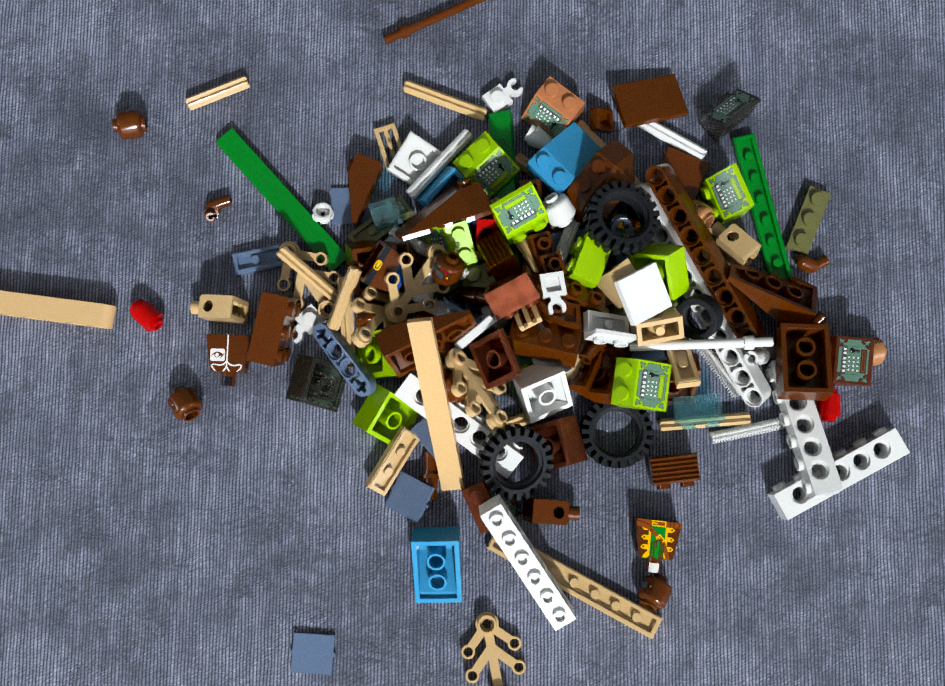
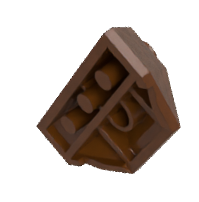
(608, 164)

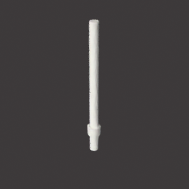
(745, 342)

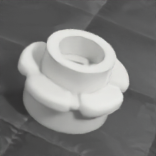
(322, 208)

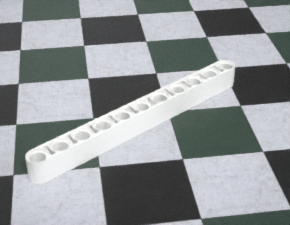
(733, 365)

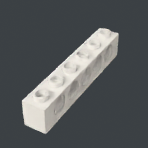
(891, 449)
(822, 458)
(504, 463)
(526, 562)

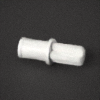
(759, 355)

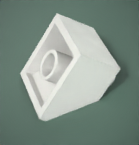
(542, 391)

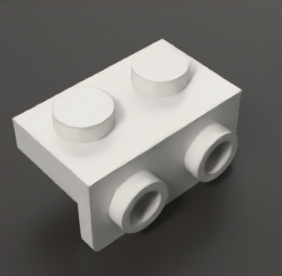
(607, 328)

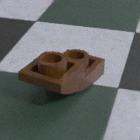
(544, 253)

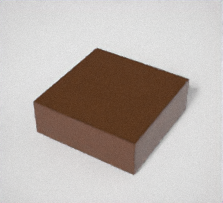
(601, 119)

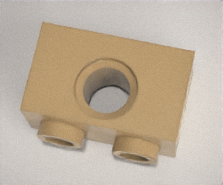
(659, 328)

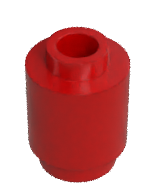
(146, 315)
(831, 408)

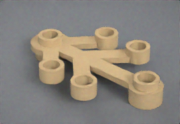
(301, 282)
(412, 286)
(363, 335)
(474, 386)
(492, 651)

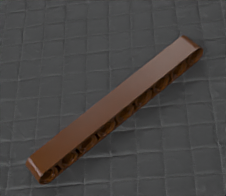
(695, 246)

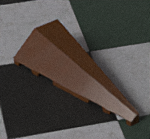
(597, 379)

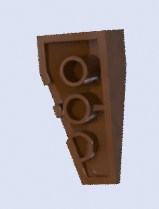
(457, 202)
(782, 299)
(396, 343)

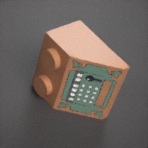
(553, 108)

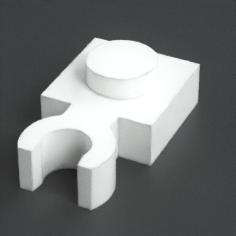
(500, 98)
(553, 287)
(307, 321)

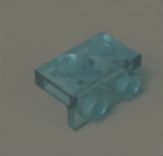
(697, 410)

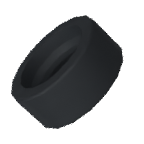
(714, 310)

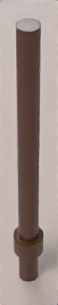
(405, 31)

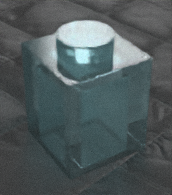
(386, 213)

